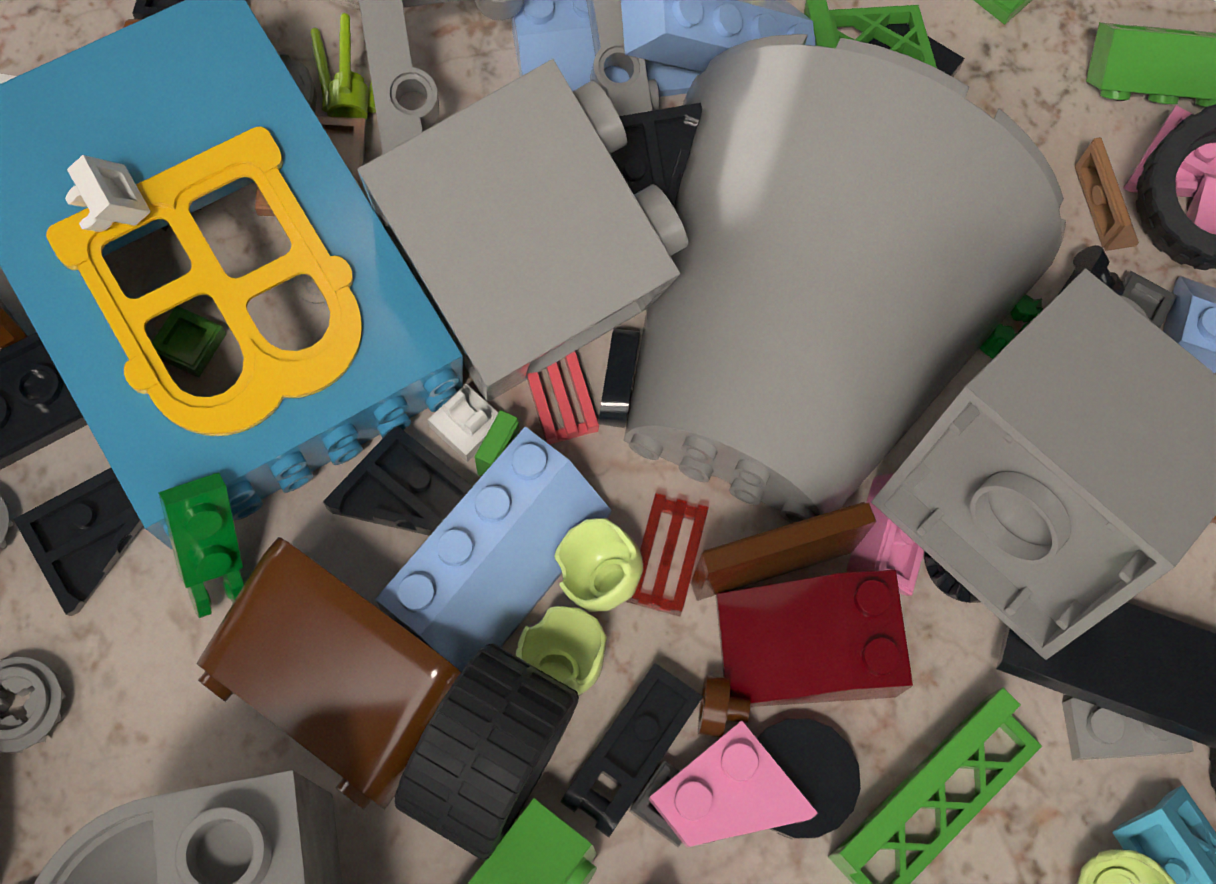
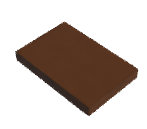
(781, 550)

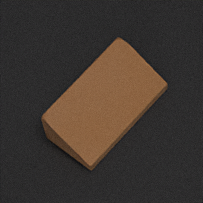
(1105, 198)

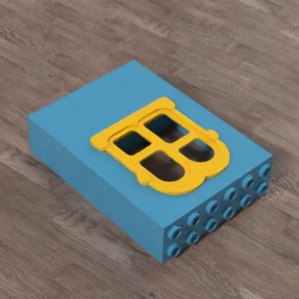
(195, 114)

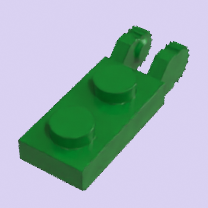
(203, 538)

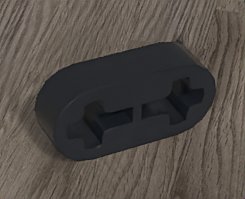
(618, 378)

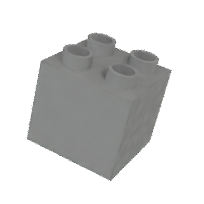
(525, 225)
(1066, 468)

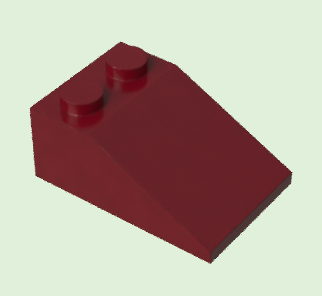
(815, 640)

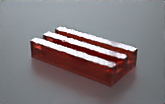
(678, 511)

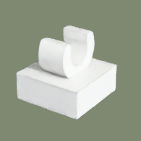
(106, 192)
(463, 422)

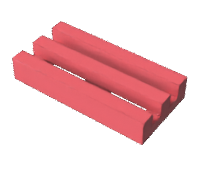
(570, 428)

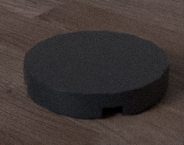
(821, 769)

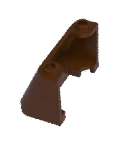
(328, 671)

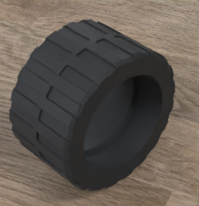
(1157, 196)
(485, 750)

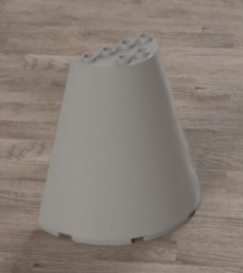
(836, 266)

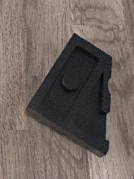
(399, 487)
(80, 537)

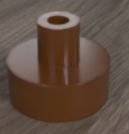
(719, 706)

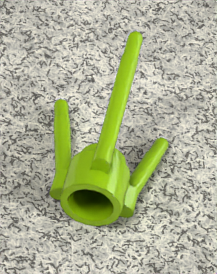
(347, 93)

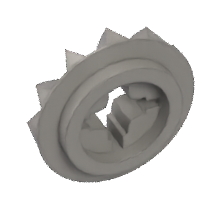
(43, 707)

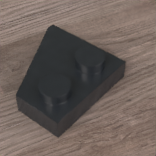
(657, 147)

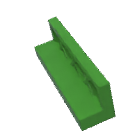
(930, 780)

